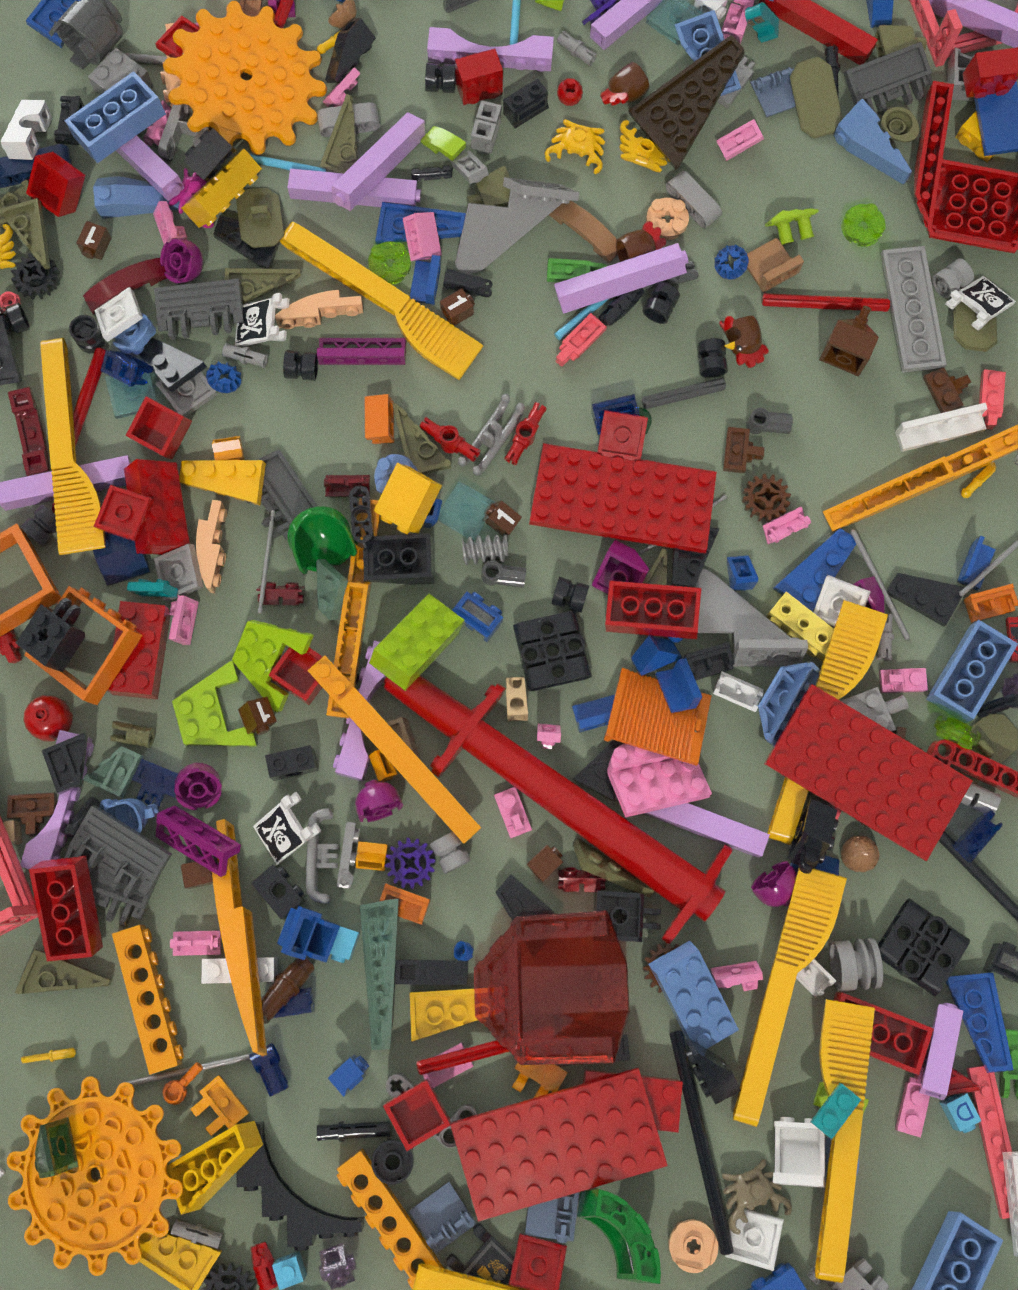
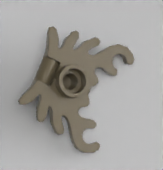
(751, 1191)

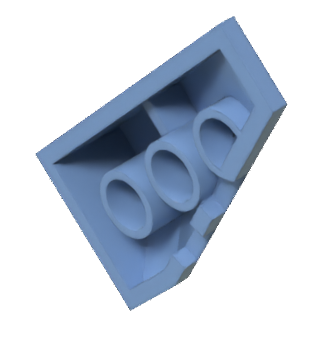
(700, 36)
(865, 139)
(126, 197)

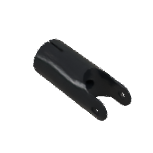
(469, 283)

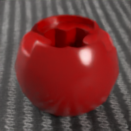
(570, 98)

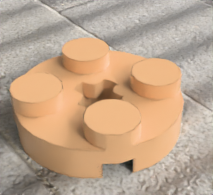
(673, 208)
(680, 1252)

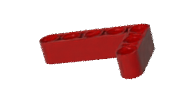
(973, 766)

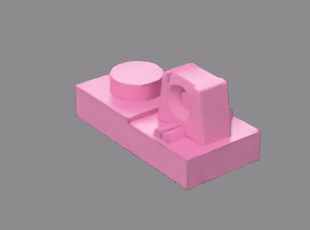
(338, 95)
(740, 140)
(164, 220)
(184, 618)
(903, 680)
(548, 735)
(512, 812)
(744, 973)

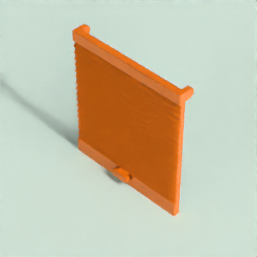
(645, 721)

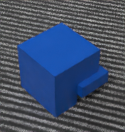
(307, 935)

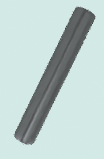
(683, 393)

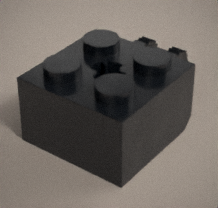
(209, 154)
(52, 635)
(813, 836)
(632, 907)

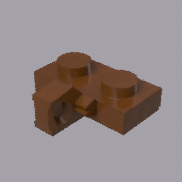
(946, 389)
(739, 450)
(31, 809)

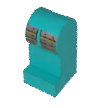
(763, 22)

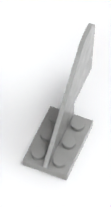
(494, 229)
(755, 637)

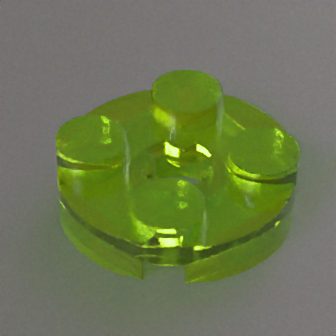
(863, 213)
(394, 251)
(957, 731)

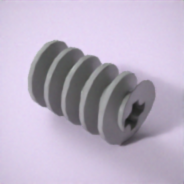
(485, 549)

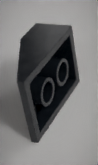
(400, 559)

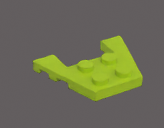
(260, 652)
(201, 713)

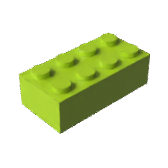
(416, 641)

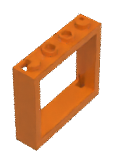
(46, 597)
(113, 662)

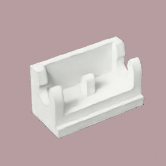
(738, 691)
(815, 978)

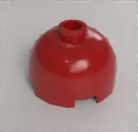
(46, 717)

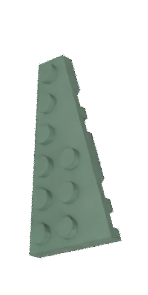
(379, 950)

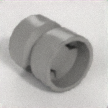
(952, 278)
(450, 852)

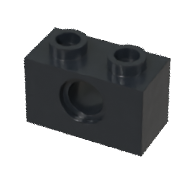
(291, 763)
(266, 885)

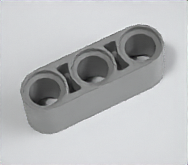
(365, 118)
(698, 202)

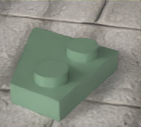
(330, 589)
(116, 772)

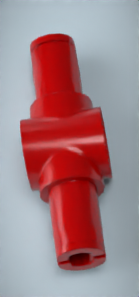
(520, 442)
(457, 445)

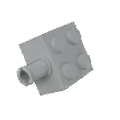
(114, 69)
(874, 707)

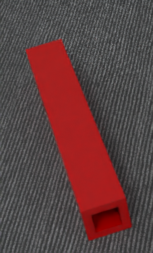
(825, 27)

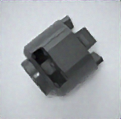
(89, 30)

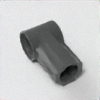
(771, 422)
(506, 576)

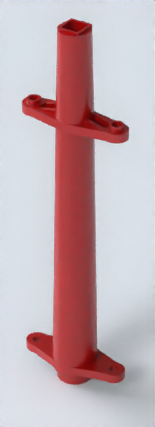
(591, 819)

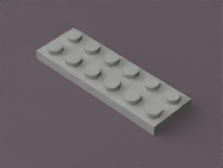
(913, 309)

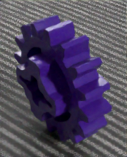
(403, 872)

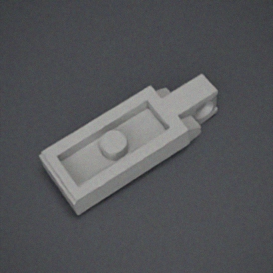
(351, 835)

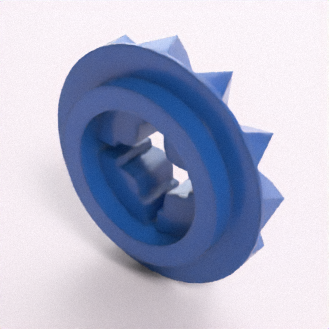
(740, 265)
(223, 385)

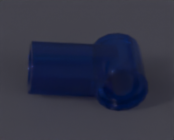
(270, 1070)

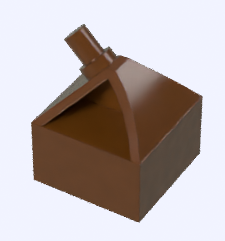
(850, 344)

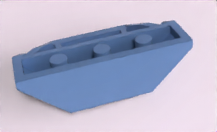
(784, 697)

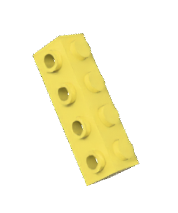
(803, 624)

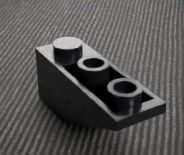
(350, 44)
(431, 972)
(713, 1071)

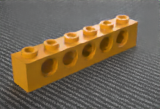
(143, 1012)
(419, 1249)

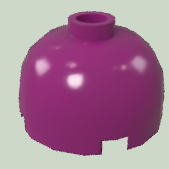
(181, 260)
(198, 786)
(377, 801)
(777, 886)

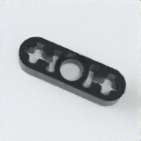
(367, 524)

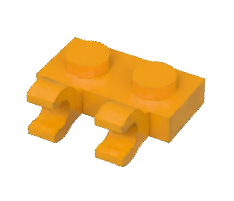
(547, 1075)
(223, 1102)

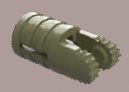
(135, 734)

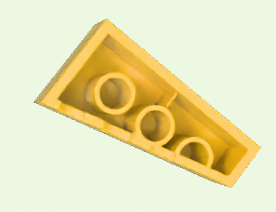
(221, 189)
(213, 1164)

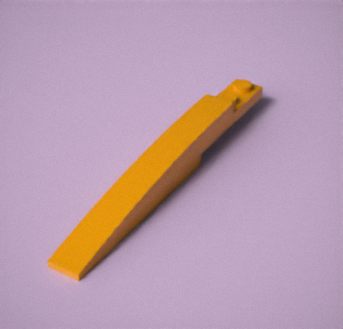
(922, 479)
(353, 616)
(394, 749)
(240, 946)

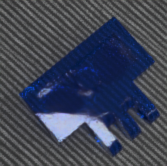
(155, 782)

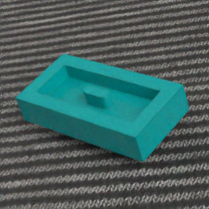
(147, 588)
(835, 1110)

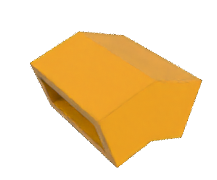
(228, 448)
(379, 768)
(371, 856)

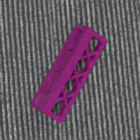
(362, 354)
(196, 833)

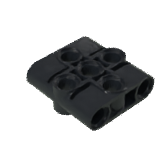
(531, 638)
(945, 941)

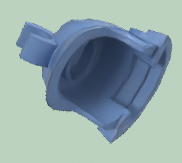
(130, 811)

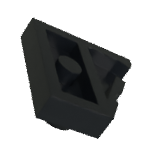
(67, 762)

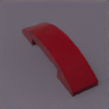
(132, 276)
(30, 431)

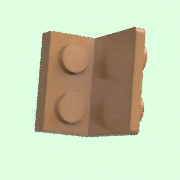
(772, 265)

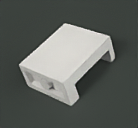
(799, 1153)

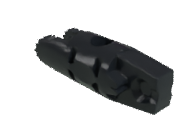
(620, 306)

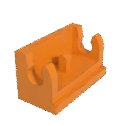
(379, 419)
(991, 603)
(409, 905)

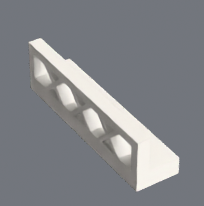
(941, 427)
(1010, 1162)

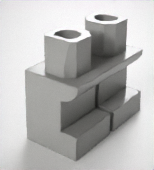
(486, 127)
(855, 1279)

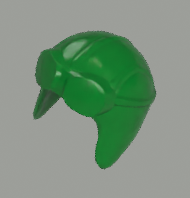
(320, 534)

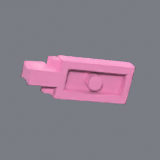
(912, 1107)

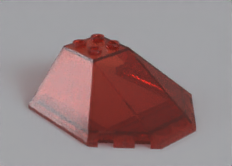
(555, 989)

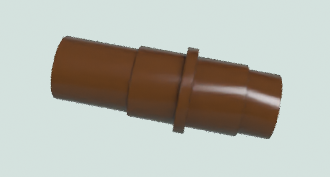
(285, 987)

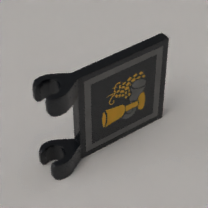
(489, 1262)

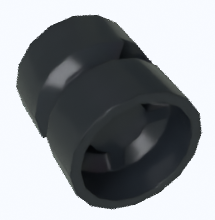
(448, 78)
(660, 305)
(15, 318)
(86, 333)
(712, 358)
(300, 365)
(41, 525)
(570, 594)

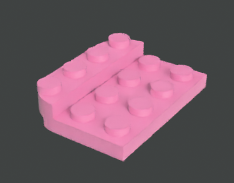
(653, 781)

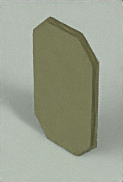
(816, 97)
(260, 217)
(967, 335)
(997, 740)

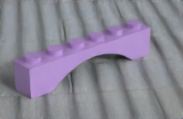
(530, 54)
(354, 758)
(52, 837)

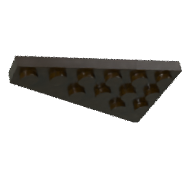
(681, 106)

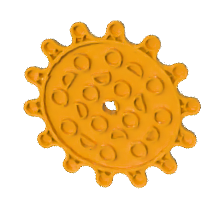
(240, 107)
(105, 1213)

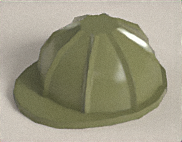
(900, 124)

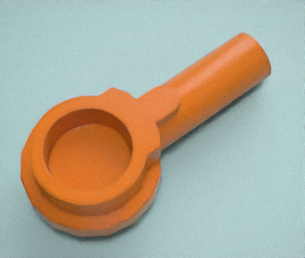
(175, 1090)

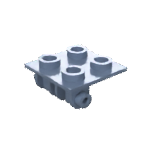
(775, 92)
(442, 1217)
(553, 1219)

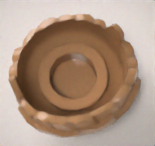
(343, 14)
(860, 854)

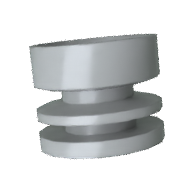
(856, 965)

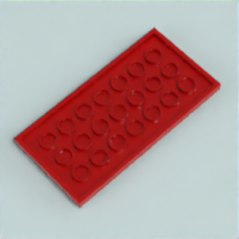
(623, 498)
(868, 772)
(558, 1144)

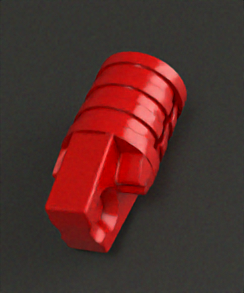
(9, 647)
(262, 1265)

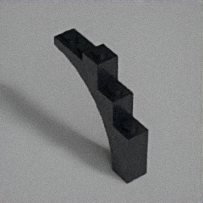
(280, 1200)

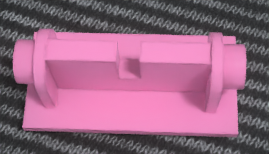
(155, 132)
(785, 525)
(196, 943)

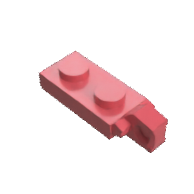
(580, 339)
(992, 394)

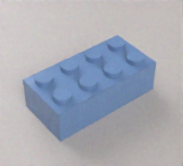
(115, 117)
(972, 671)
(693, 995)
(959, 1256)

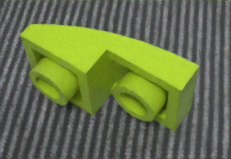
(443, 141)

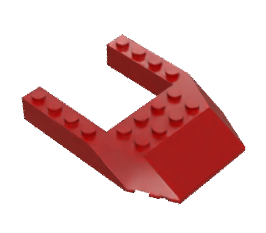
(957, 198)

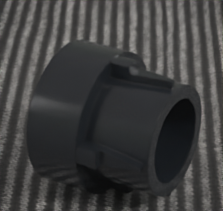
(383, 1171)

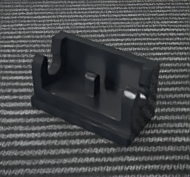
(63, 134)
(710, 661)

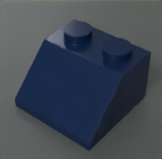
(120, 560)

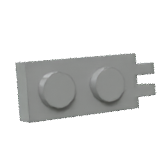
(744, 74)
(470, 167)

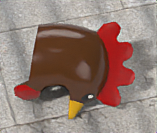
(626, 85)
(639, 242)
(744, 340)

